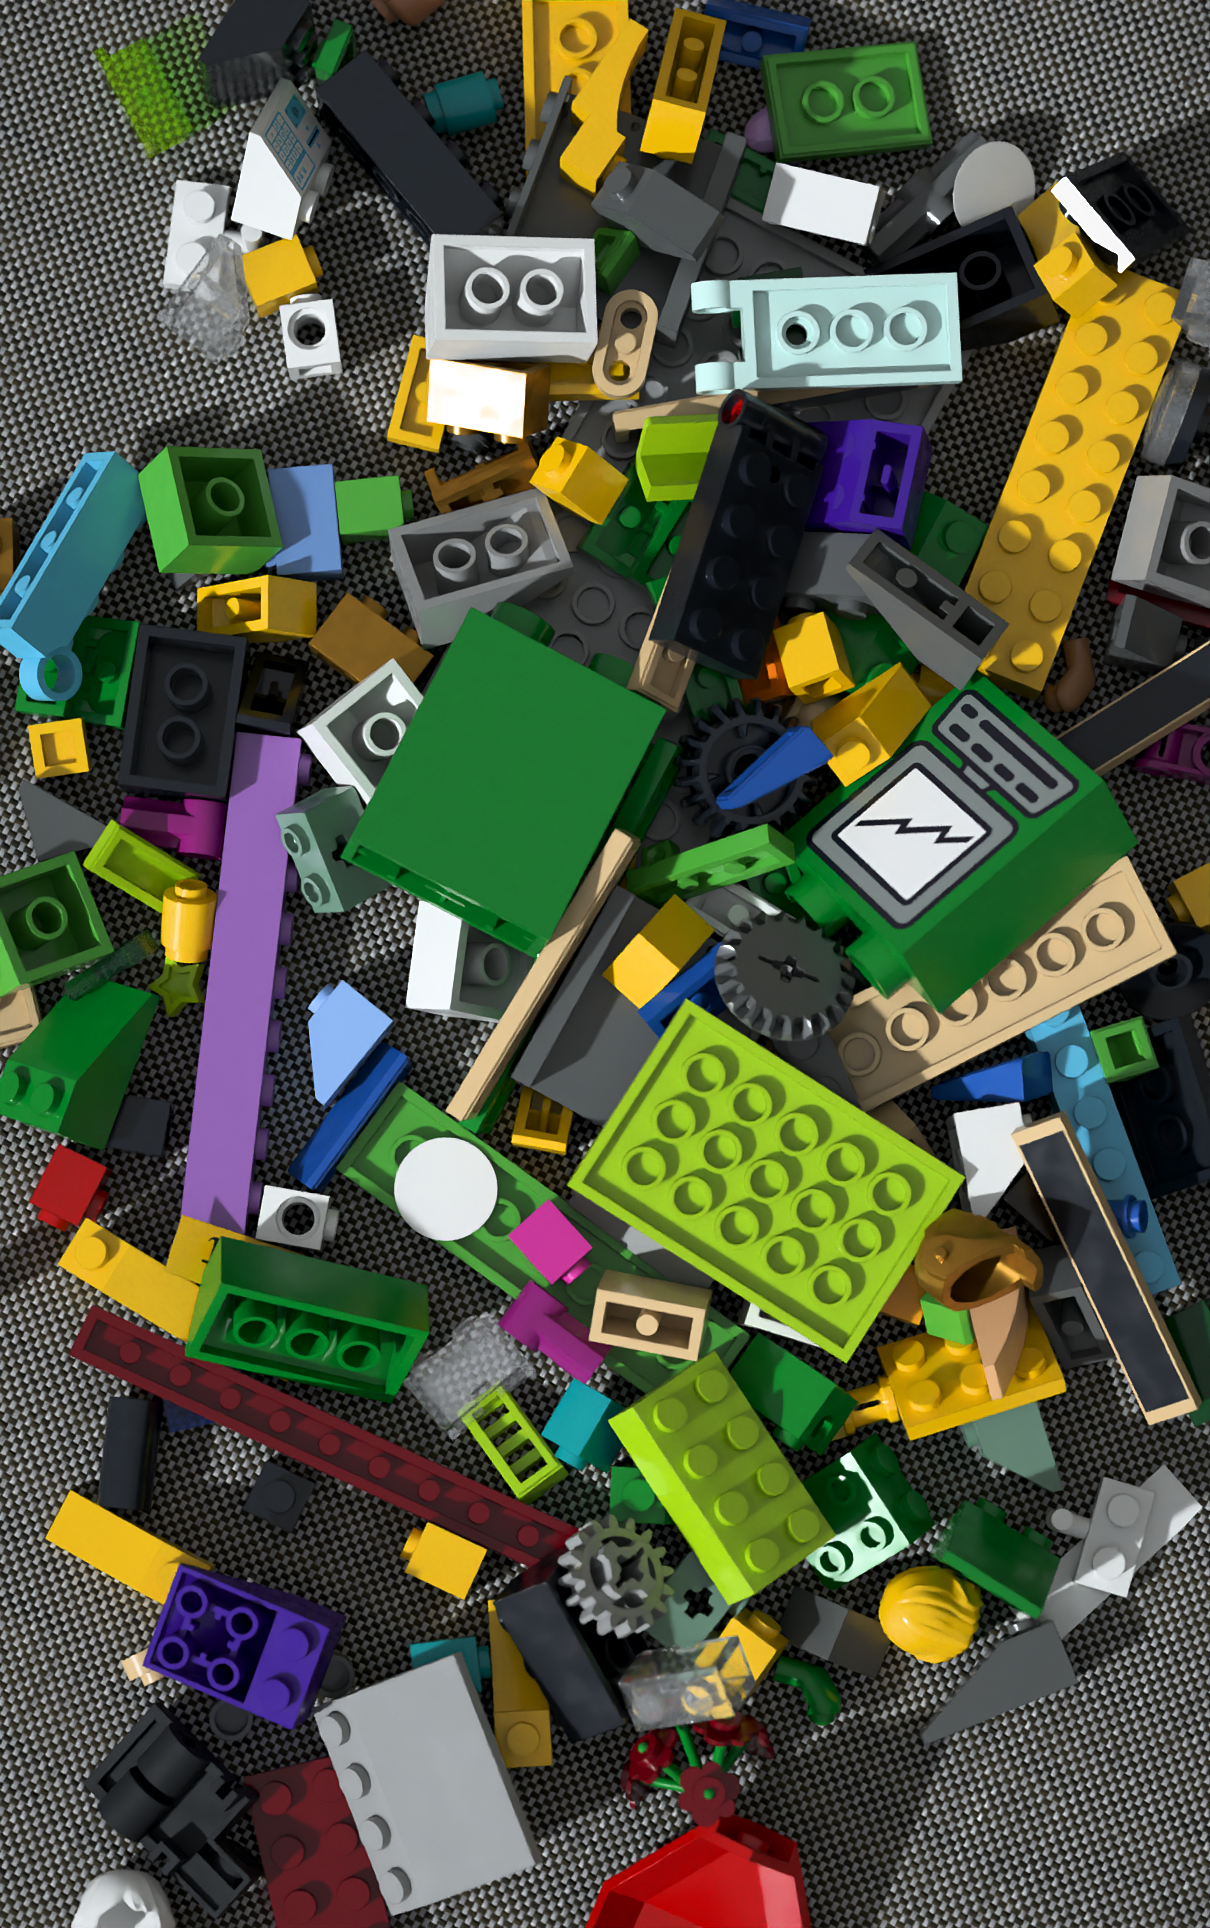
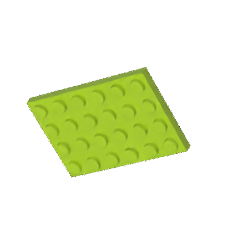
(765, 1180)

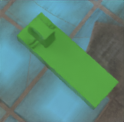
(709, 866)

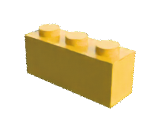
(683, 86)

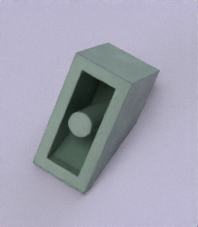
(1016, 1443)

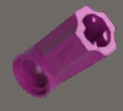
(189, 827)
(545, 1325)

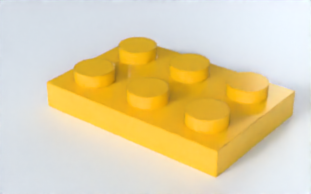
(945, 1383)

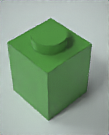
(371, 508)

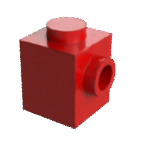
(71, 1189)

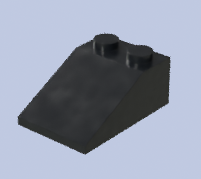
(996, 279)

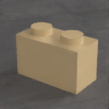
(650, 1315)

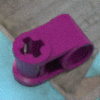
(1180, 755)

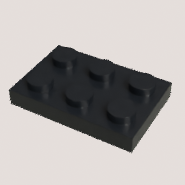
(1120, 211)
(1169, 1111)

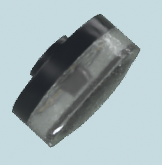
(1177, 415)

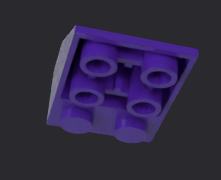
(871, 479)
(245, 1643)

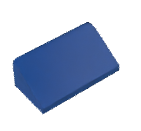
(757, 31)

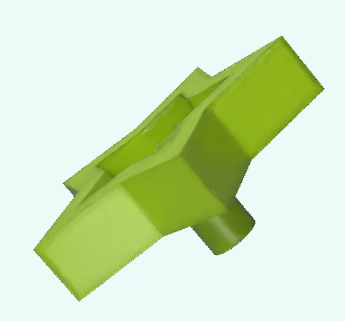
(179, 985)

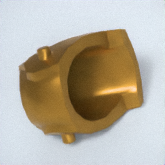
(973, 1261)

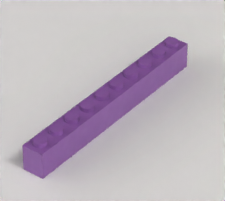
(244, 985)

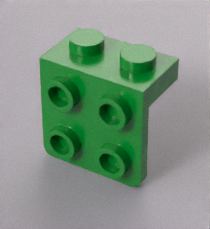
(867, 1509)

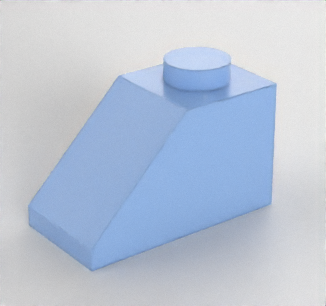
(342, 1037)

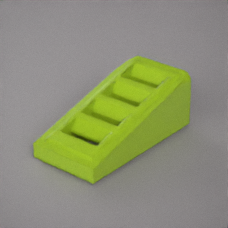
(540, 1481)

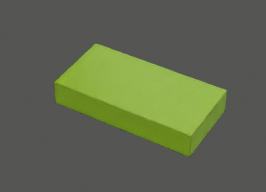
(136, 865)

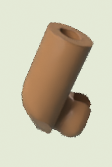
(1076, 682)

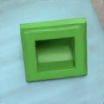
(614, 256)
(1124, 1050)
(946, 1323)

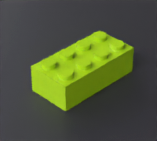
(722, 1478)

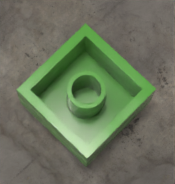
(210, 510)
(47, 924)

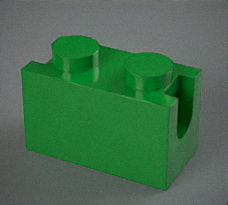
(791, 1396)

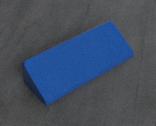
(349, 1117)

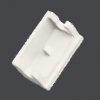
(823, 204)

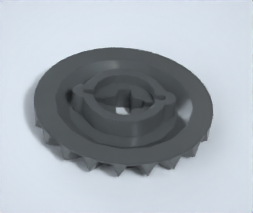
(751, 982)

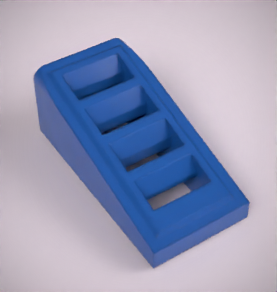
(784, 761)
(1005, 1082)

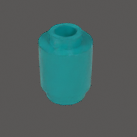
(464, 103)

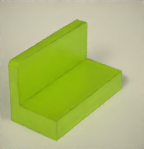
(673, 455)

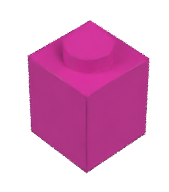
(552, 1244)

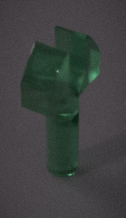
(123, 957)

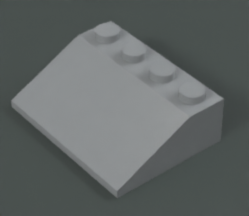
(426, 1784)

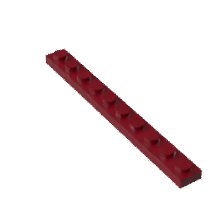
(319, 1439)

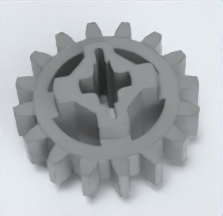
(616, 1576)

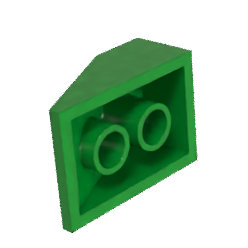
(78, 1064)
(997, 1557)

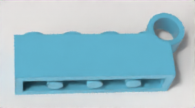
(67, 569)

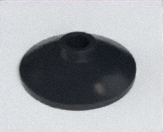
(1180, 986)

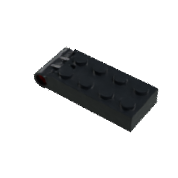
(741, 537)

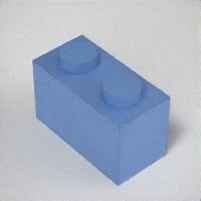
(307, 523)

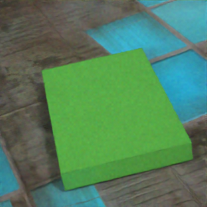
(845, 102)

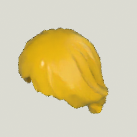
(930, 1612)

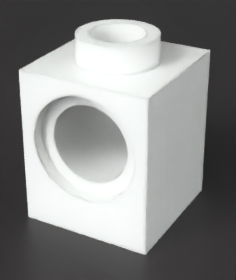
(315, 359)
(278, 1201)

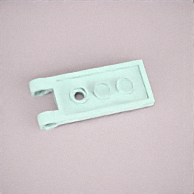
(855, 329)

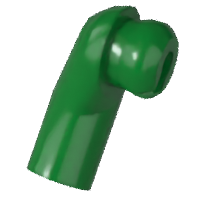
(815, 1684)

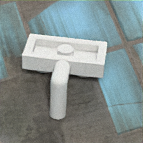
(196, 221)
(1109, 1535)

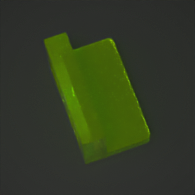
(145, 97)

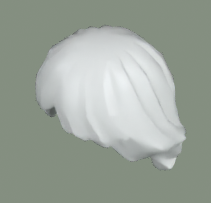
(124, 1901)

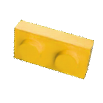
(409, 416)

